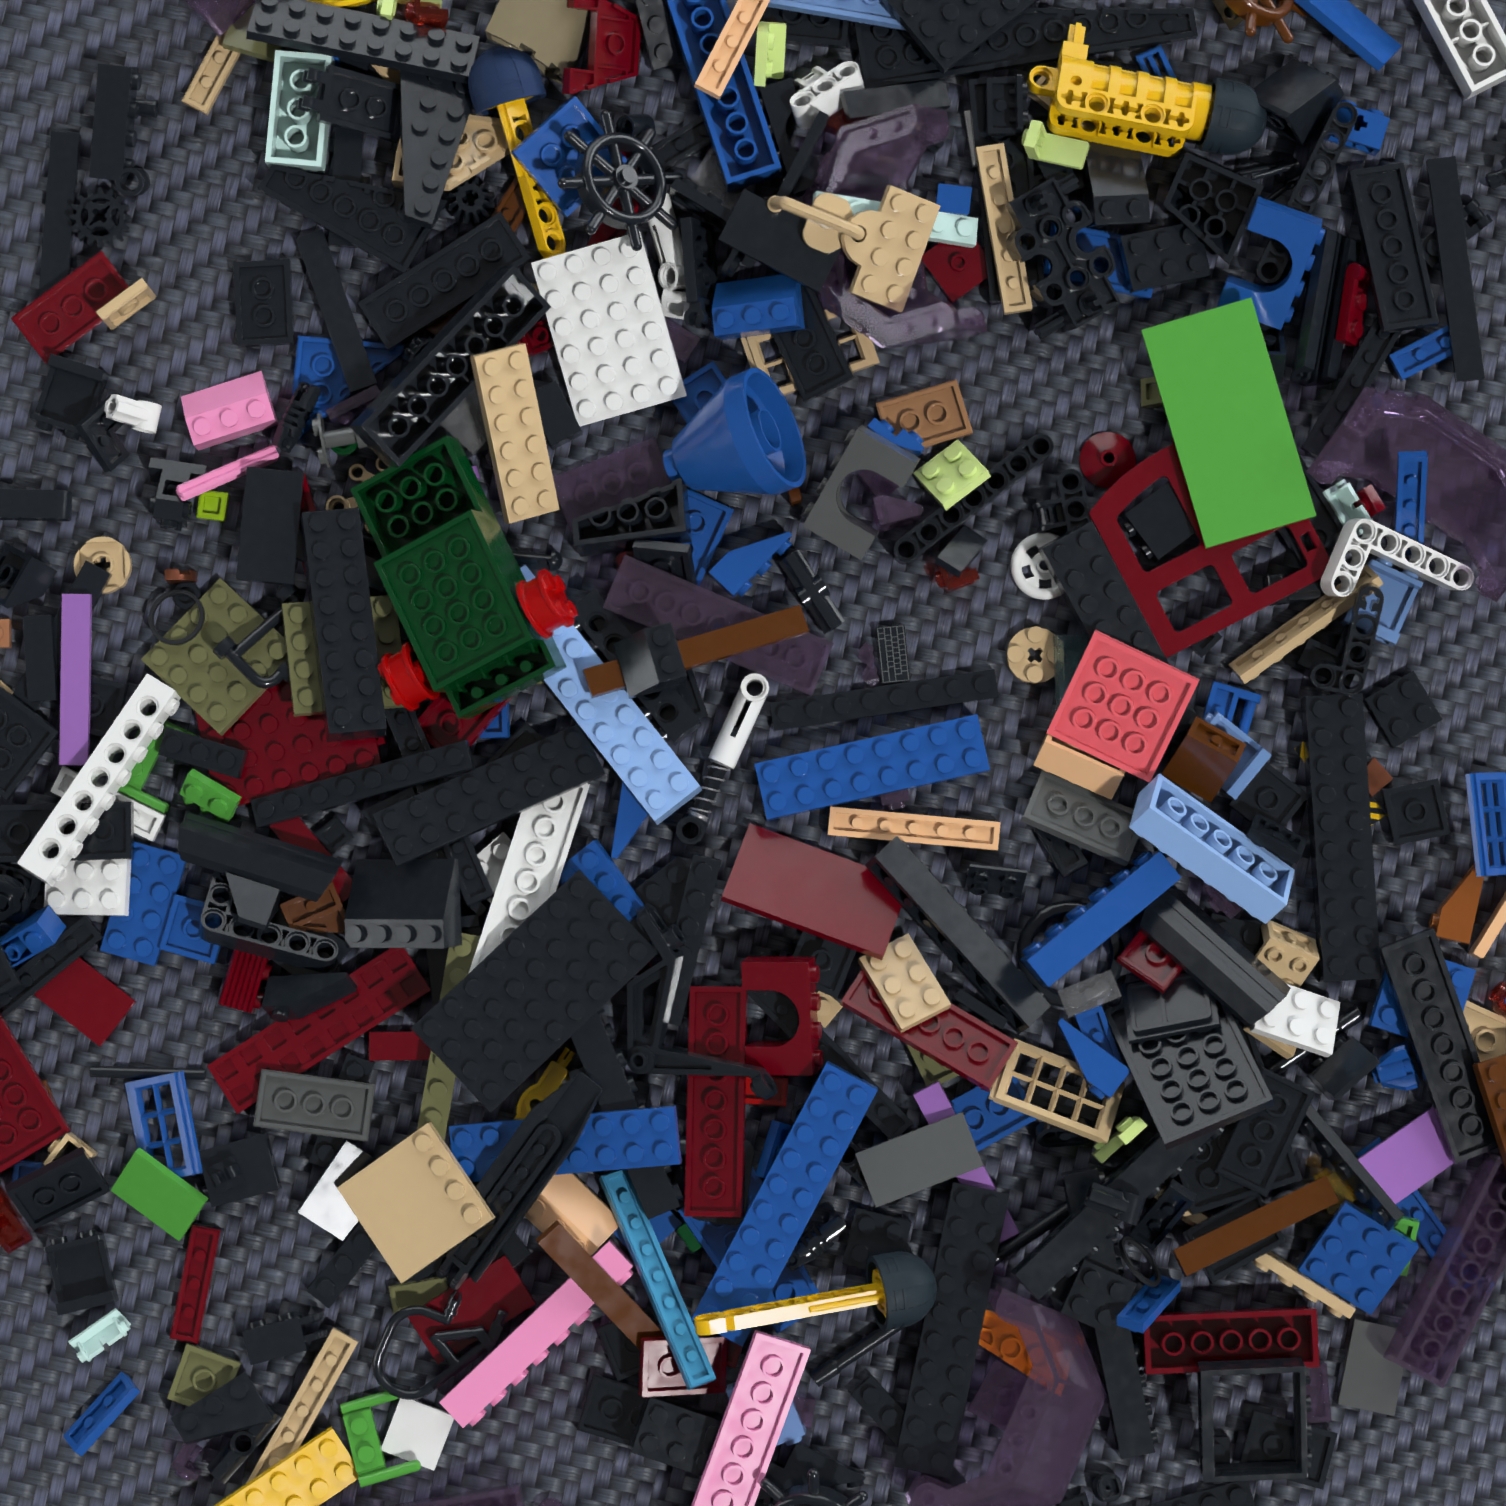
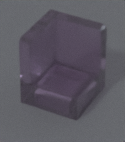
(876, 483)

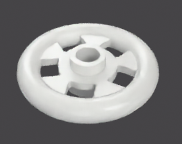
(1020, 559)

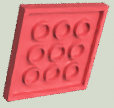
(1122, 706)

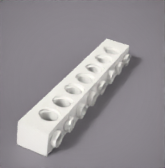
(100, 764)

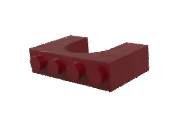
(797, 980)

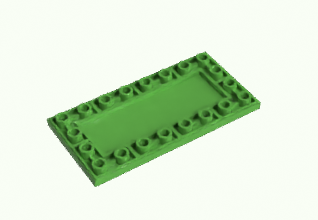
(1228, 423)

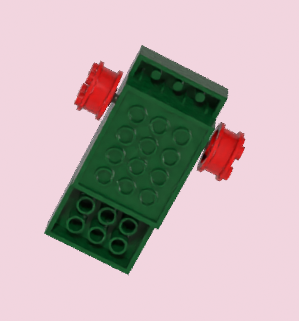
(457, 587)

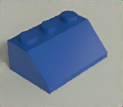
(757, 307)

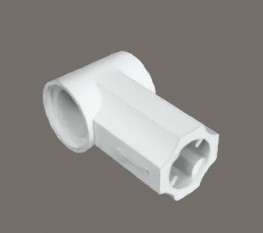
(139, 414)

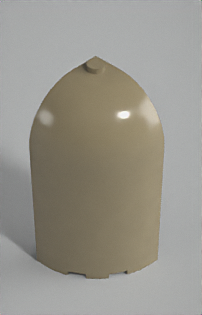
(543, 30)

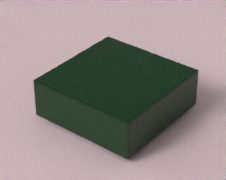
(688, 1237)

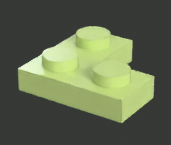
(1126, 1131)

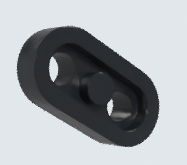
(1053, 1136)

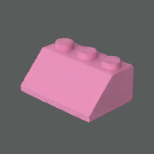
(228, 411)

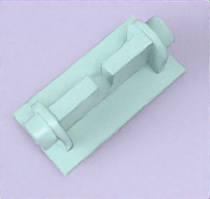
(1341, 499)
(105, 1330)

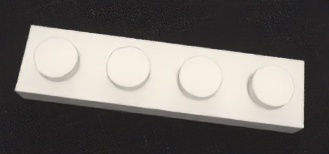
(146, 820)

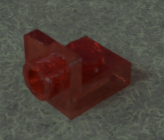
(426, 15)
(953, 583)

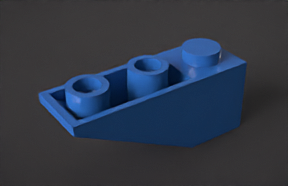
(743, 564)
(32, 935)

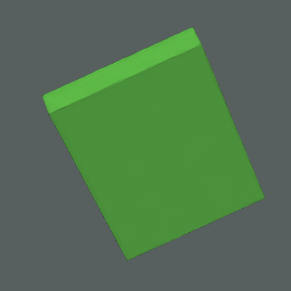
(159, 1194)

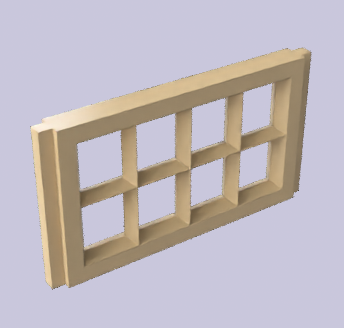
(756, 359)
(1000, 1088)

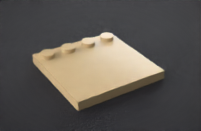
(416, 1202)

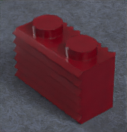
(245, 982)

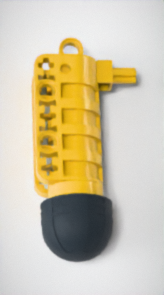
(1218, 115)

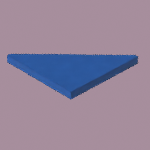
(320, 366)

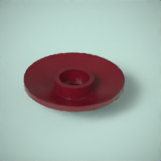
(1093, 464)

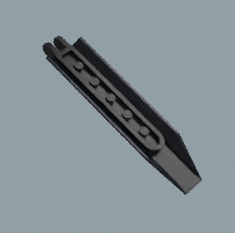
(523, 1173)

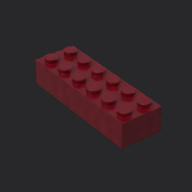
(1184, 1338)

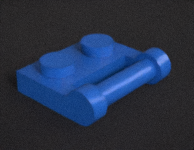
(1224, 700)

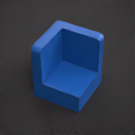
(954, 199)

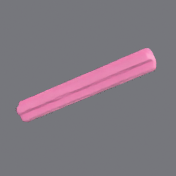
(226, 473)

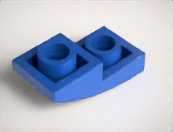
(908, 441)

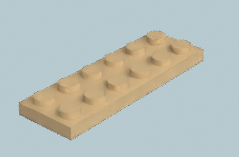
(514, 433)

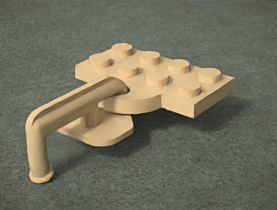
(888, 244)

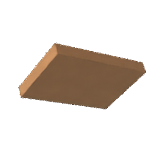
(932, 413)

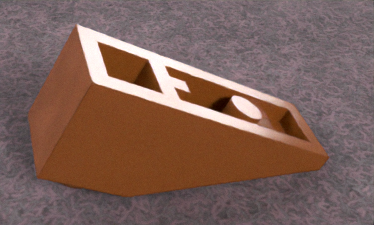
(1457, 912)

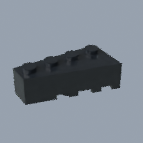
(652, 516)

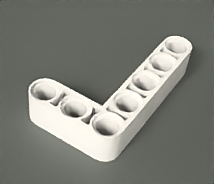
(1393, 553)

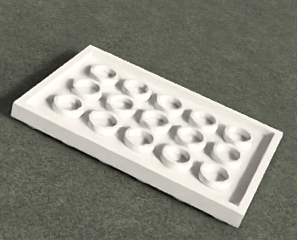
(609, 330)

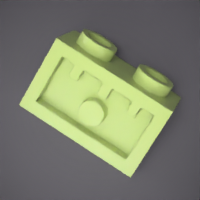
(769, 52)

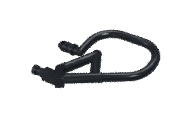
(487, 1340)

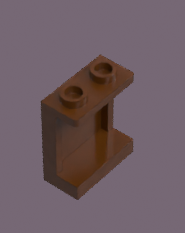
(1204, 759)

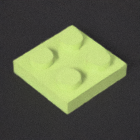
(951, 474)

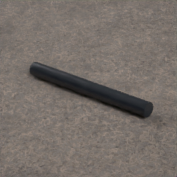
(144, 1072)

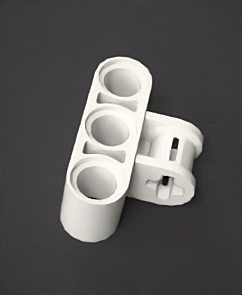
(822, 91)

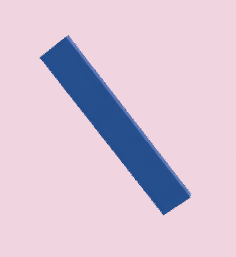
(1430, 1228)

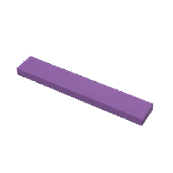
(75, 679)
(936, 1107)

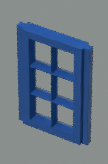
(1477, 821)
(183, 1115)

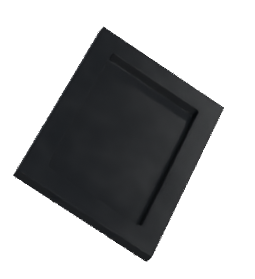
(1178, 1011)

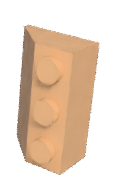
(1078, 766)
(576, 1209)

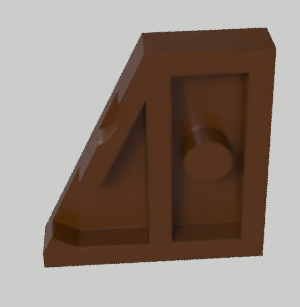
(319, 916)

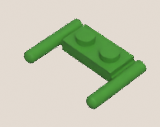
(142, 771)
(366, 1443)

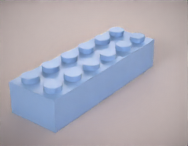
(1212, 849)

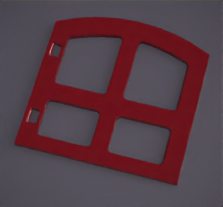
(1146, 584)

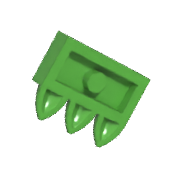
(209, 796)

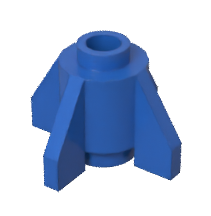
(1397, 1069)

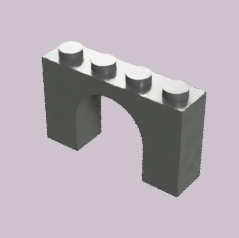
(863, 452)

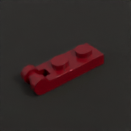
(1353, 305)

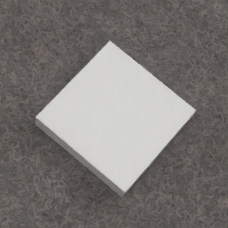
(418, 1432)

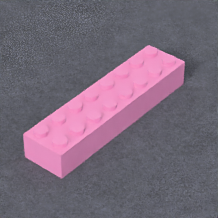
(530, 1342)

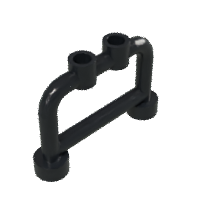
(229, 649)

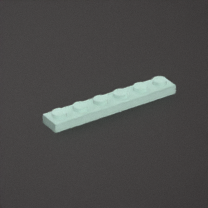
(947, 229)

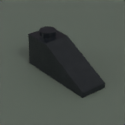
(301, 995)

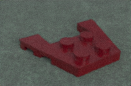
(612, 46)

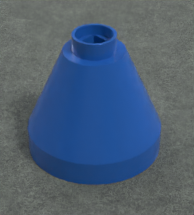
(740, 441)

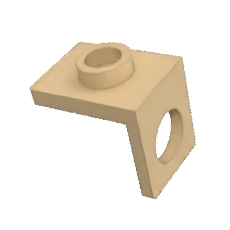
(59, 1146)

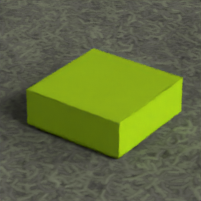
(213, 506)

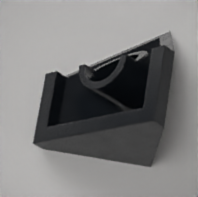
(254, 901)

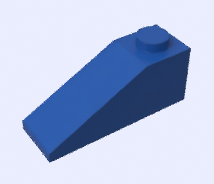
(629, 820)
(1096, 1065)

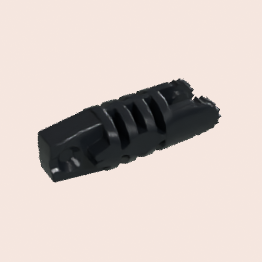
(296, 416)
(815, 1243)

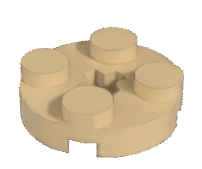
(115, 554)
(1018, 655)

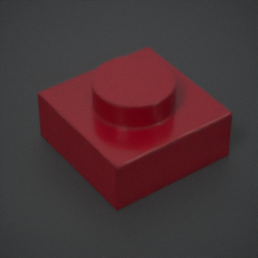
(1370, 500)

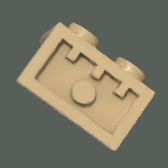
(1287, 953)

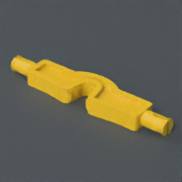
(547, 1084)

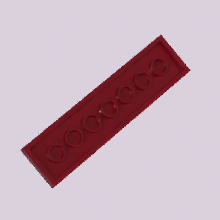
(716, 1105)

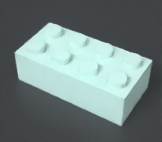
(292, 134)

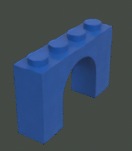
(1299, 235)

